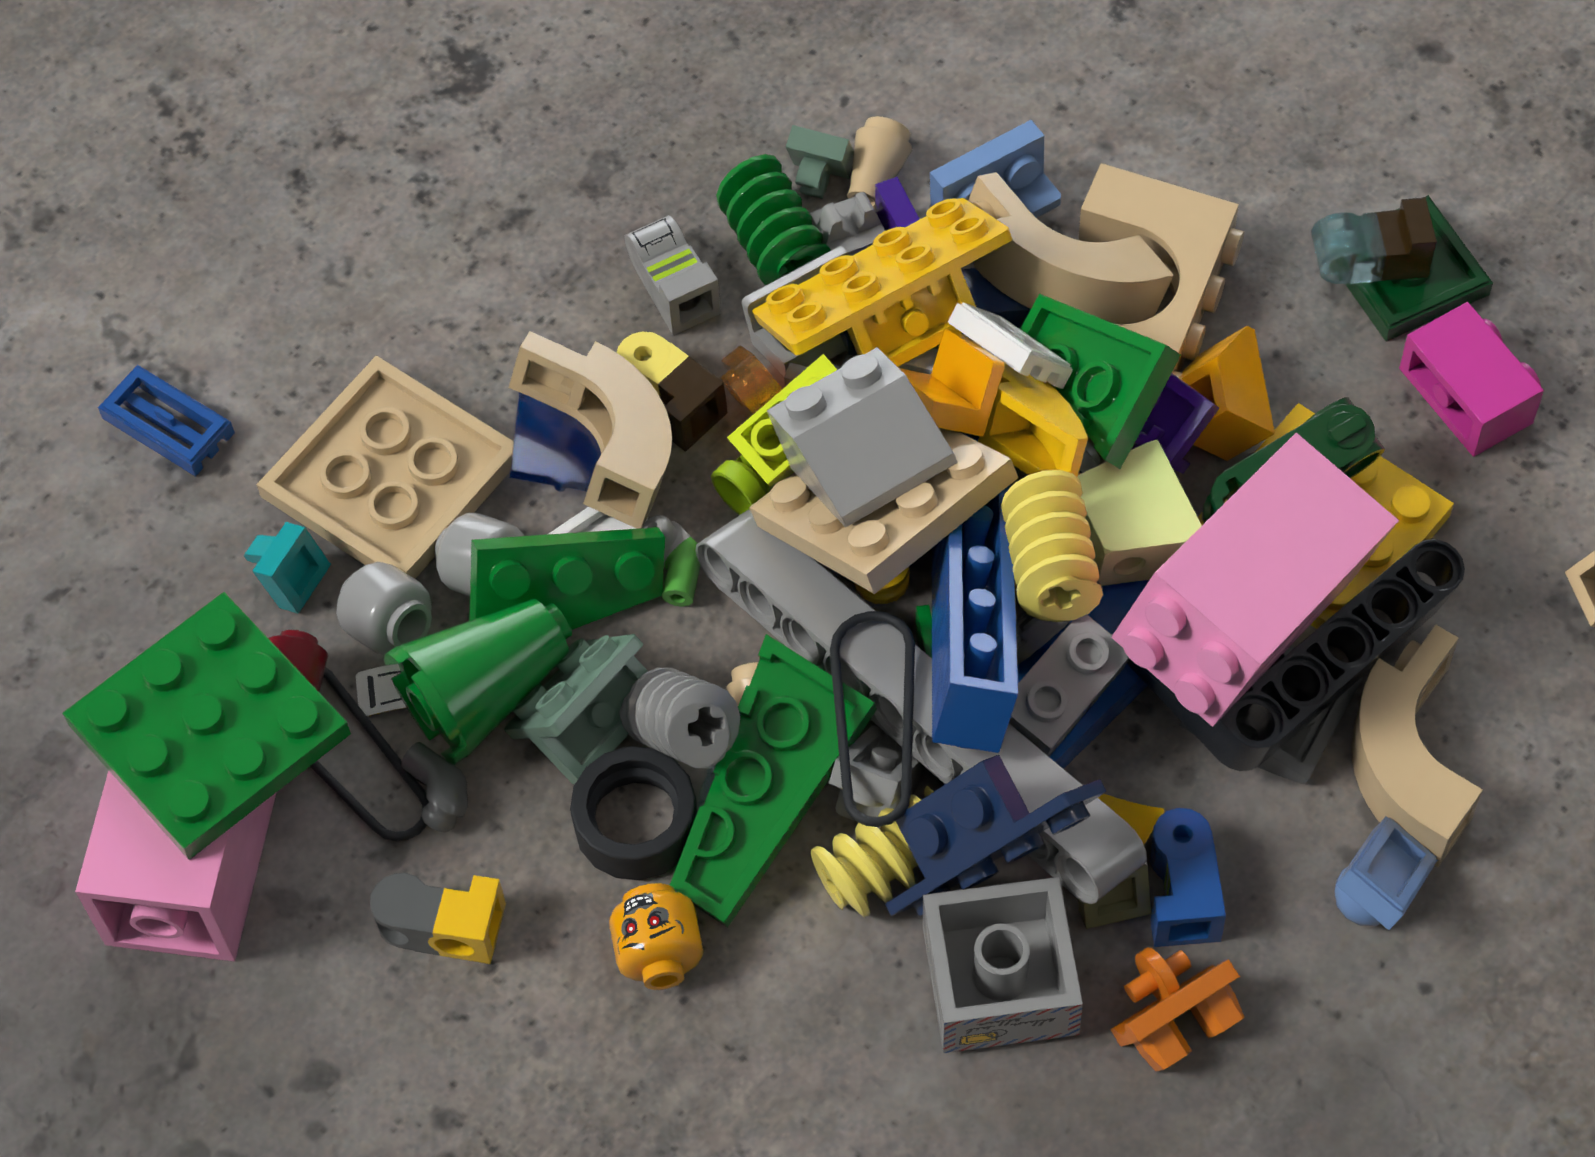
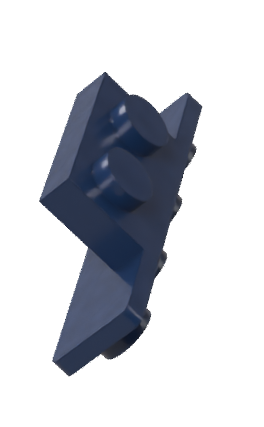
(975, 822)

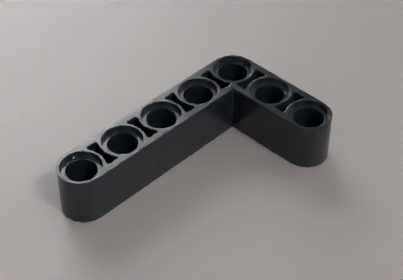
(1313, 667)

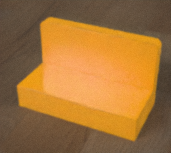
(960, 385)

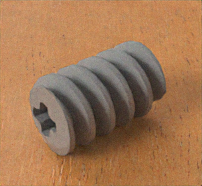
(681, 716)

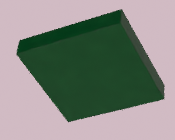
(1410, 303)

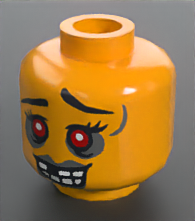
(655, 935)

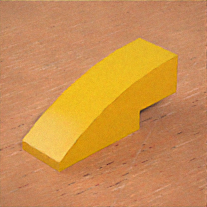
(1034, 426)

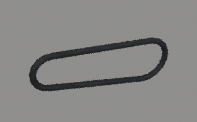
(907, 742)
(392, 757)

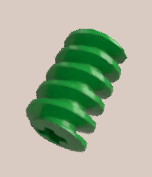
(769, 218)

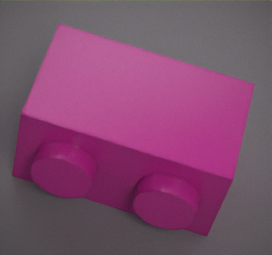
(1471, 378)

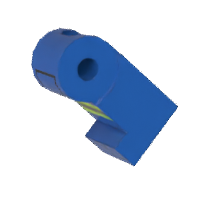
(1187, 863)

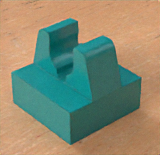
(288, 565)

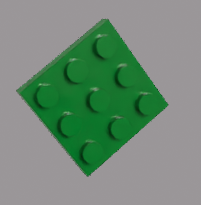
(206, 724)

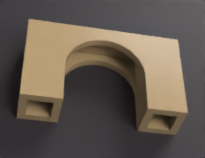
(1188, 234)

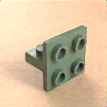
(579, 707)

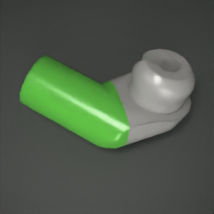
(679, 561)

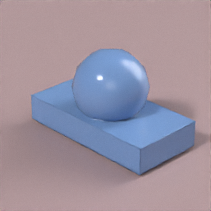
(1383, 876)

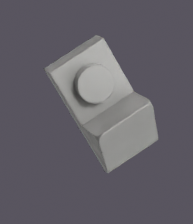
(874, 773)

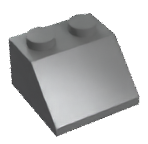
(860, 437)

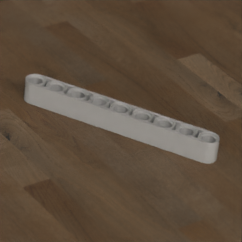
(804, 609)

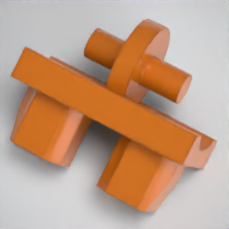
(1153, 1026)

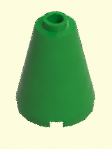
(478, 672)

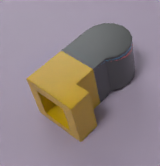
(439, 918)

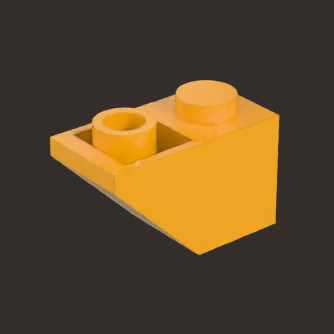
(1234, 381)

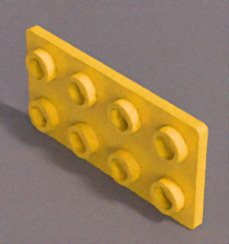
(891, 292)

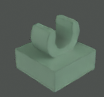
(817, 158)

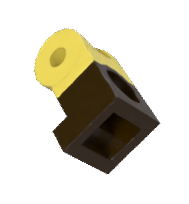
(687, 389)

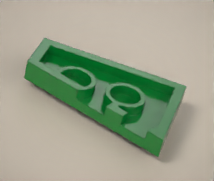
(1113, 372)
(577, 572)

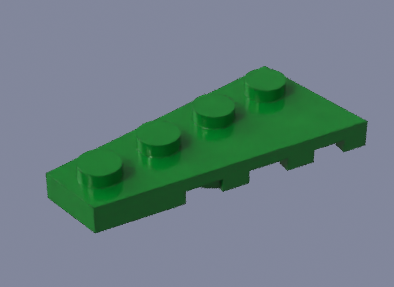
(765, 779)

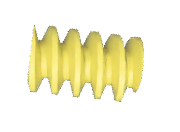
(1051, 546)
(866, 865)

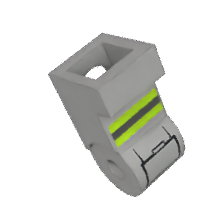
(673, 274)

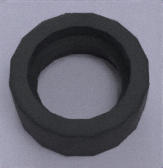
(620, 769)

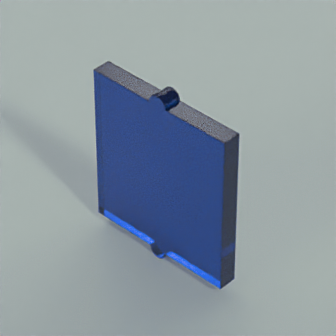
(551, 447)

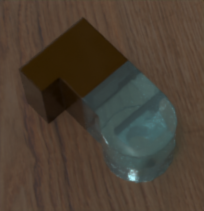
(1376, 244)

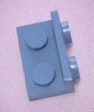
(1015, 157)

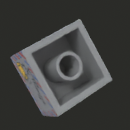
(1001, 965)

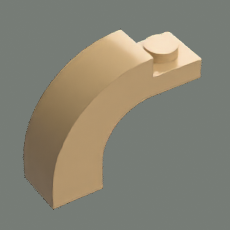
(1107, 279)
(618, 411)
(1390, 759)

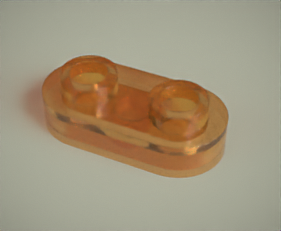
(748, 379)

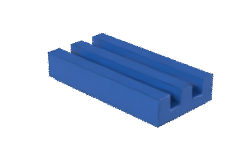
(201, 445)

